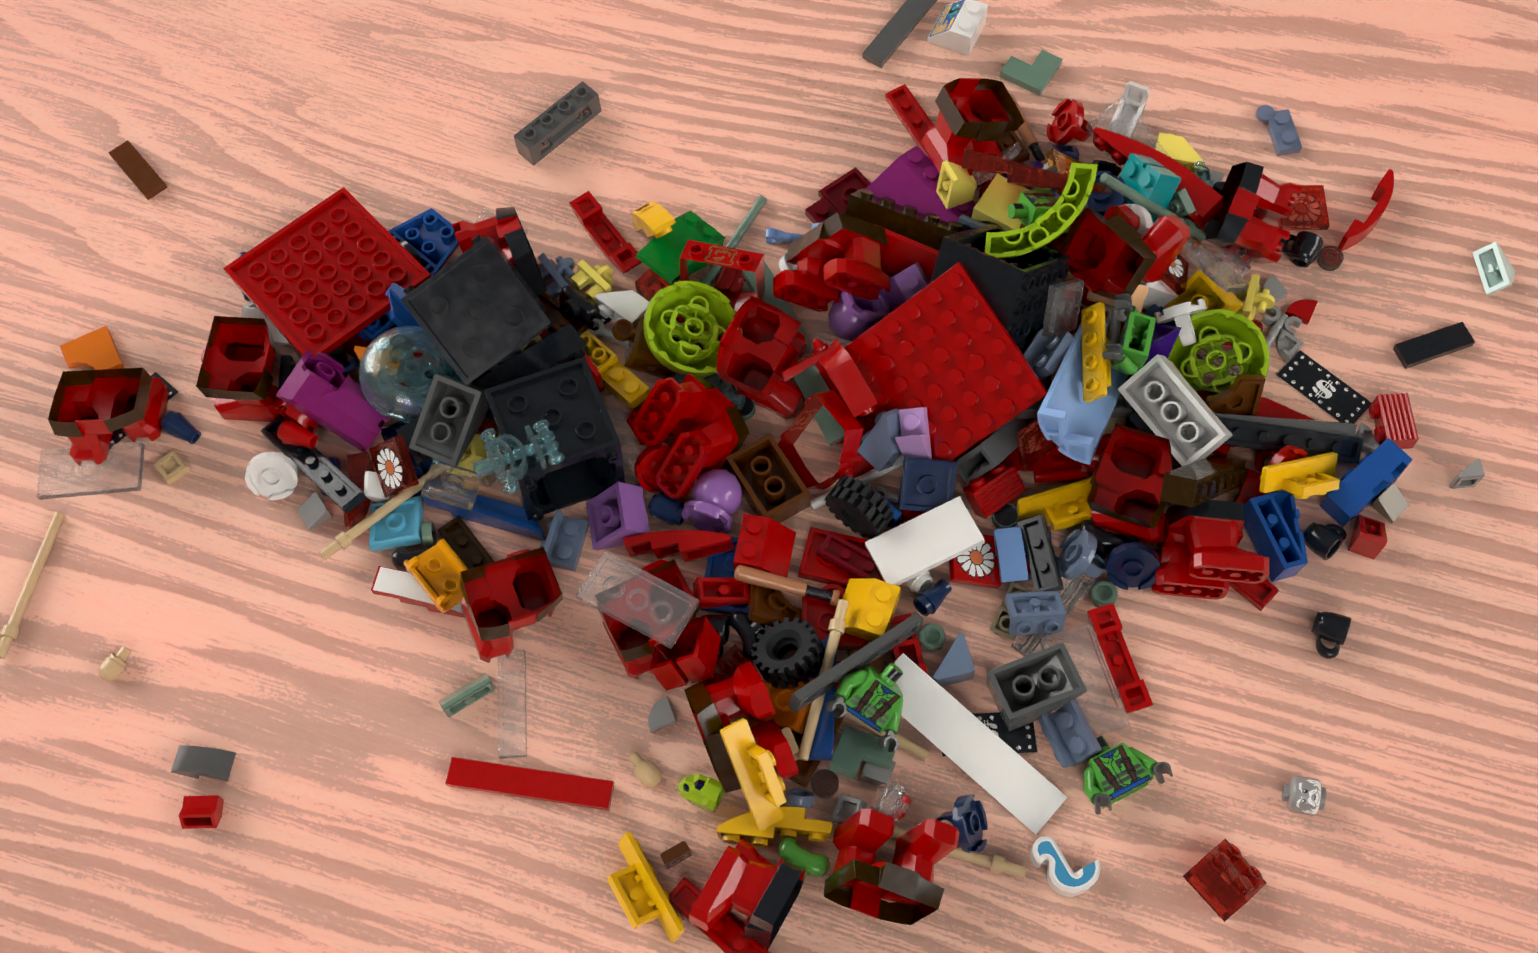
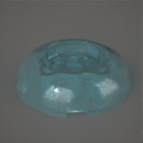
(383, 382)

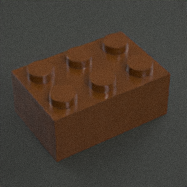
(769, 480)

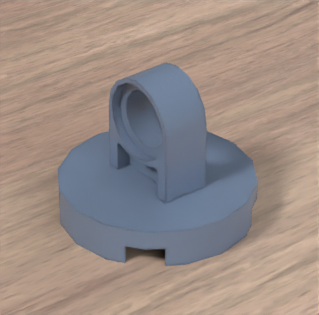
(1080, 556)

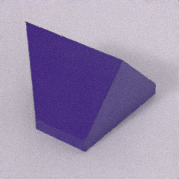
(1163, 340)

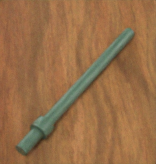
(1148, 203)
(737, 237)

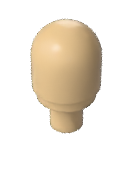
(114, 664)
(645, 771)

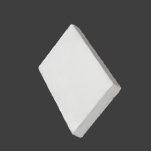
(924, 542)

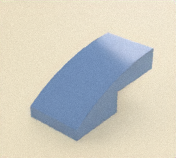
(1010, 554)

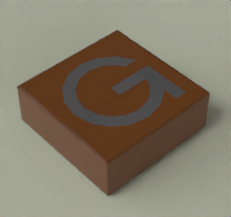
(675, 854)

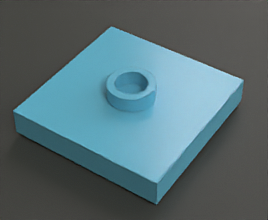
(399, 527)

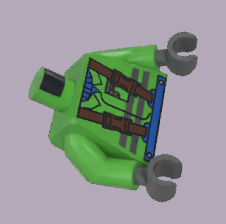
(1034, 204)
(1134, 340)
(873, 700)
(1119, 773)

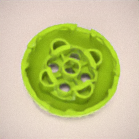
(701, 308)
(1211, 330)

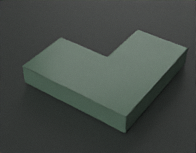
(1034, 76)
(854, 748)

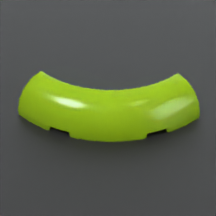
(1052, 223)

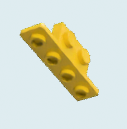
(1095, 369)
(1302, 476)
(1061, 506)
(755, 774)
(641, 892)

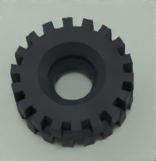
(859, 507)
(782, 639)

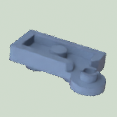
(1281, 130)

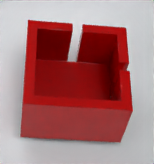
(690, 658)

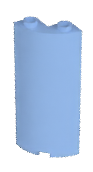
(1069, 419)

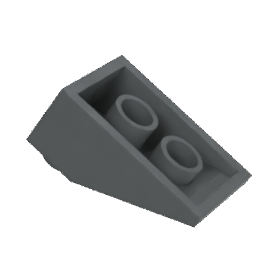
(449, 419)
(1034, 685)

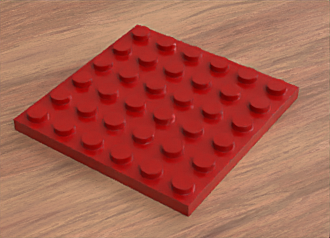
(325, 274)
(949, 356)

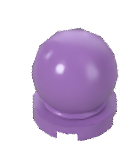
(856, 315)
(715, 499)

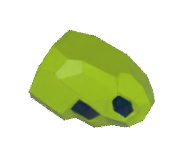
(702, 791)

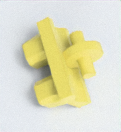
(598, 278)
(1255, 299)

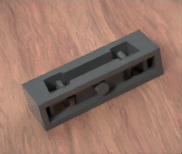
(557, 123)

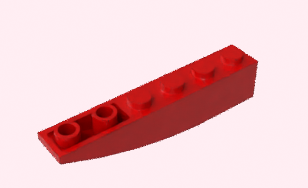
(1204, 198)

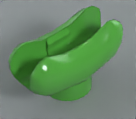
(814, 864)

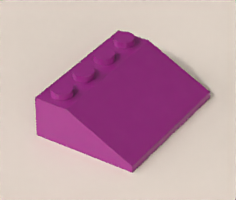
(913, 182)

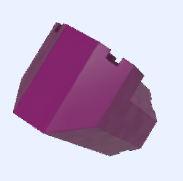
(331, 400)

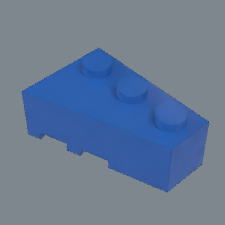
(1275, 533)

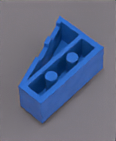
(1365, 482)

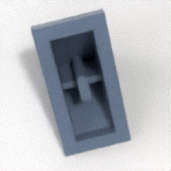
(956, 665)

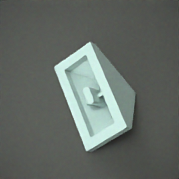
(1493, 268)

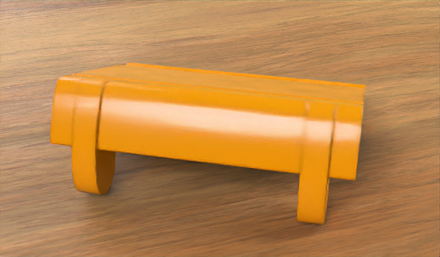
(439, 574)

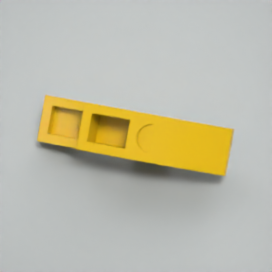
(652, 219)
(615, 375)
(791, 825)

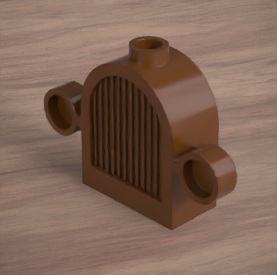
(638, 354)

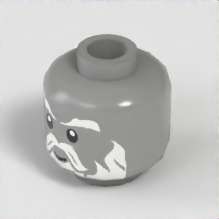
(1304, 795)

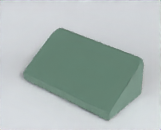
(467, 695)

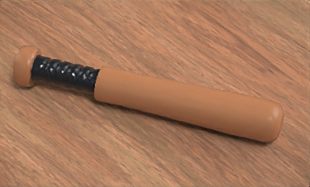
(1029, 138)
(780, 583)

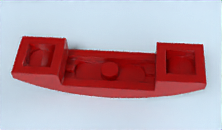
(1360, 230)
(603, 233)
(1118, 658)

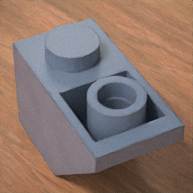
(879, 443)

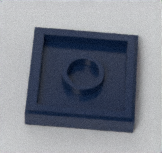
(926, 483)

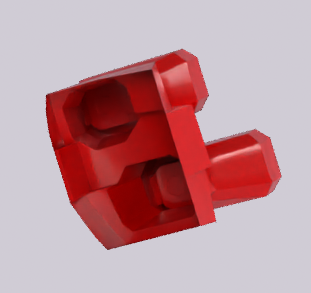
(767, 347)

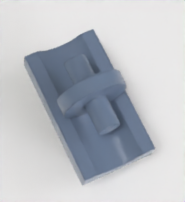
(549, 268)

